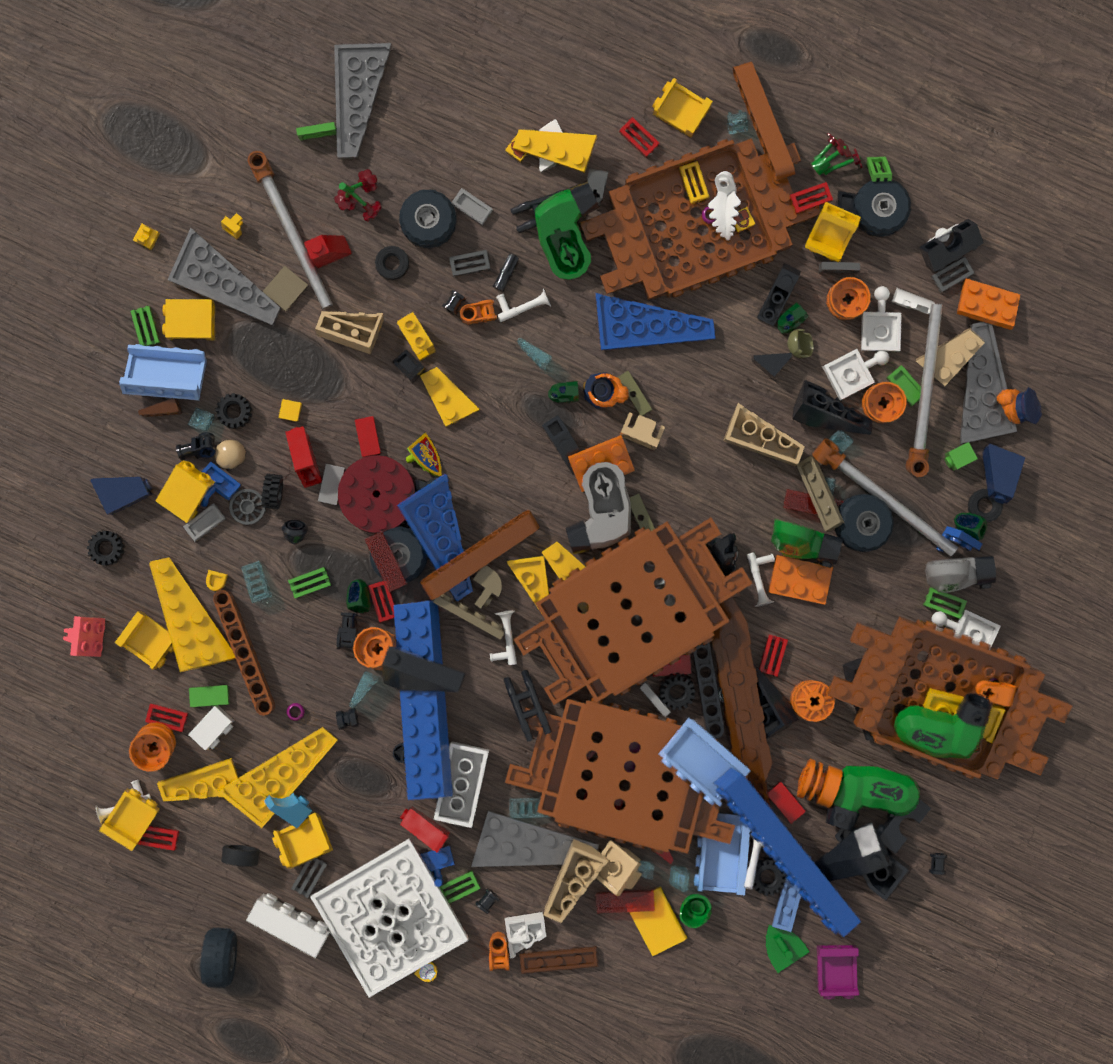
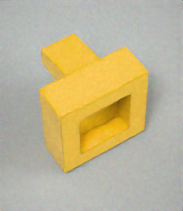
(232, 225)
(146, 236)

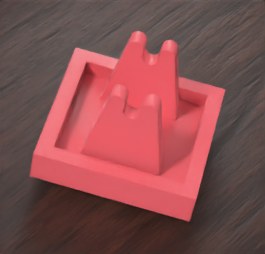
(86, 636)

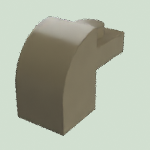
(491, 582)

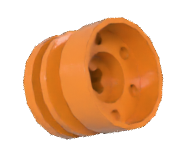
(854, 289)
(895, 401)
(369, 642)
(801, 701)
(145, 754)
(821, 783)

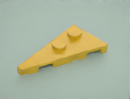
(532, 576)

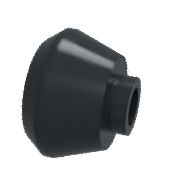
(294, 531)

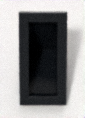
(846, 201)
(771, 363)
(409, 366)

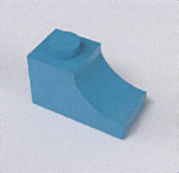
(291, 809)

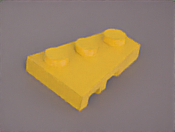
(447, 397)

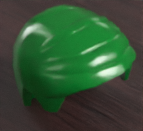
(695, 910)

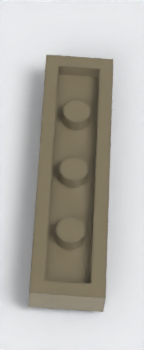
(820, 494)
(476, 618)

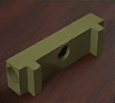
(639, 402)
(639, 509)

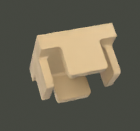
(642, 432)
(620, 870)

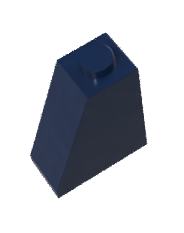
(1001, 472)
(121, 492)

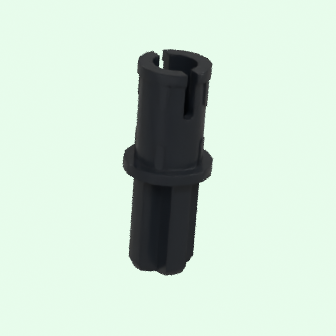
(506, 272)

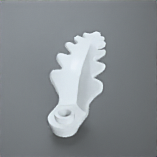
(724, 205)

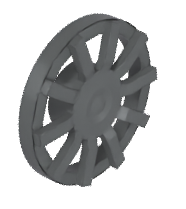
(246, 506)

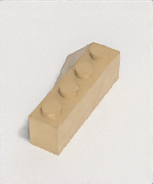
(757, 435)
(576, 874)

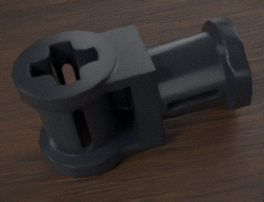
(197, 447)
(346, 632)

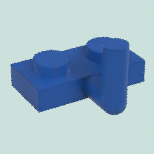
(224, 484)
(960, 537)
(439, 860)

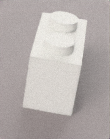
(211, 728)

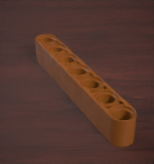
(763, 121)
(480, 554)
(237, 645)

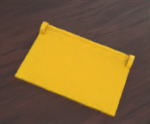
(659, 927)

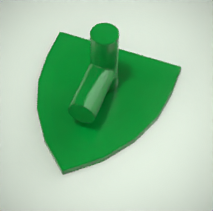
(783, 947)

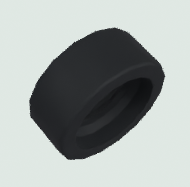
(240, 855)

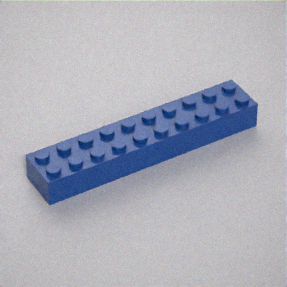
(423, 711)
(786, 852)

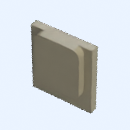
(285, 288)

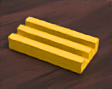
(698, 197)

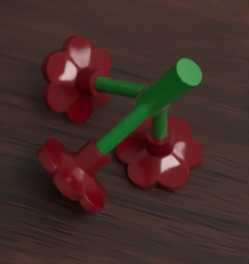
(347, 198)

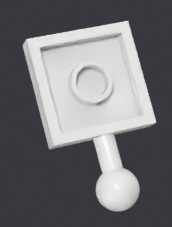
(881, 329)
(851, 373)
(969, 624)

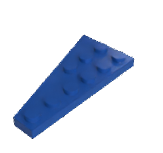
(639, 325)
(436, 527)

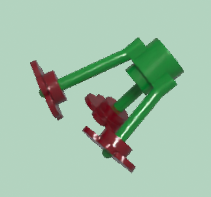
(822, 163)

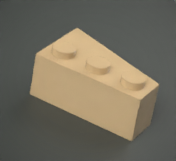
(350, 329)
(954, 355)

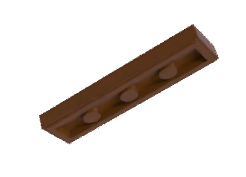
(558, 959)

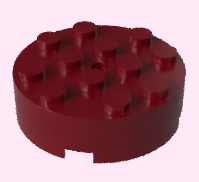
(358, 492)

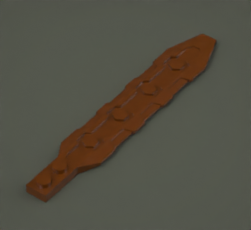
(741, 697)

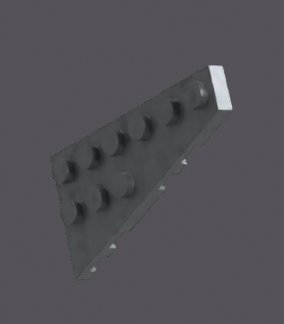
(356, 87)
(211, 275)
(984, 381)
(520, 843)

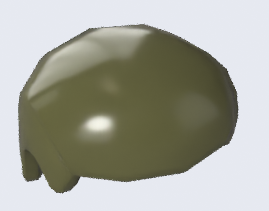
(800, 344)

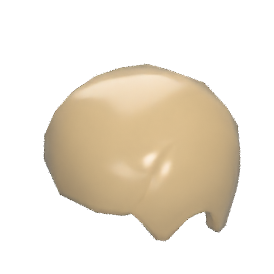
(230, 454)

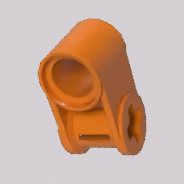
(479, 311)
(998, 692)
(498, 955)

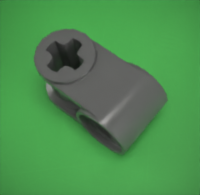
(597, 181)

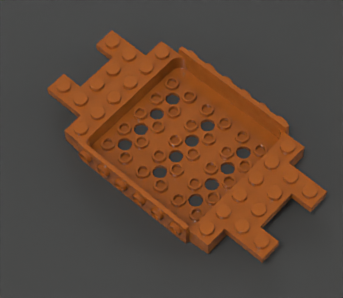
(638, 245)
(689, 576)
(887, 671)
(562, 758)

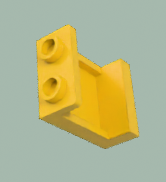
(681, 108)
(832, 232)
(189, 319)
(416, 336)
(184, 490)
(146, 640)
(130, 818)
(302, 843)

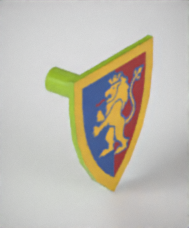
(425, 455)

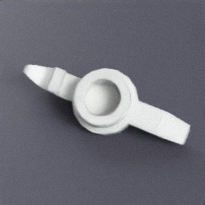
(943, 234)

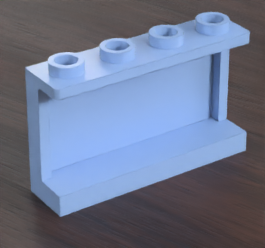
(164, 372)
(699, 759)
(723, 864)

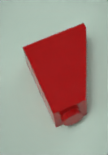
(327, 249)
(303, 457)
(424, 828)

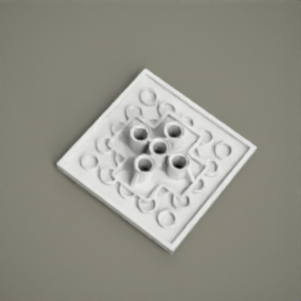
(397, 880)

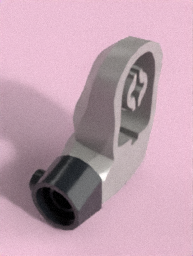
(607, 508)
(960, 573)

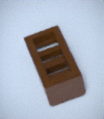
(167, 407)

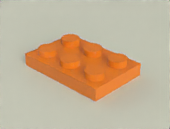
(988, 304)
(610, 451)
(800, 579)

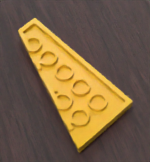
(191, 629)
(277, 776)

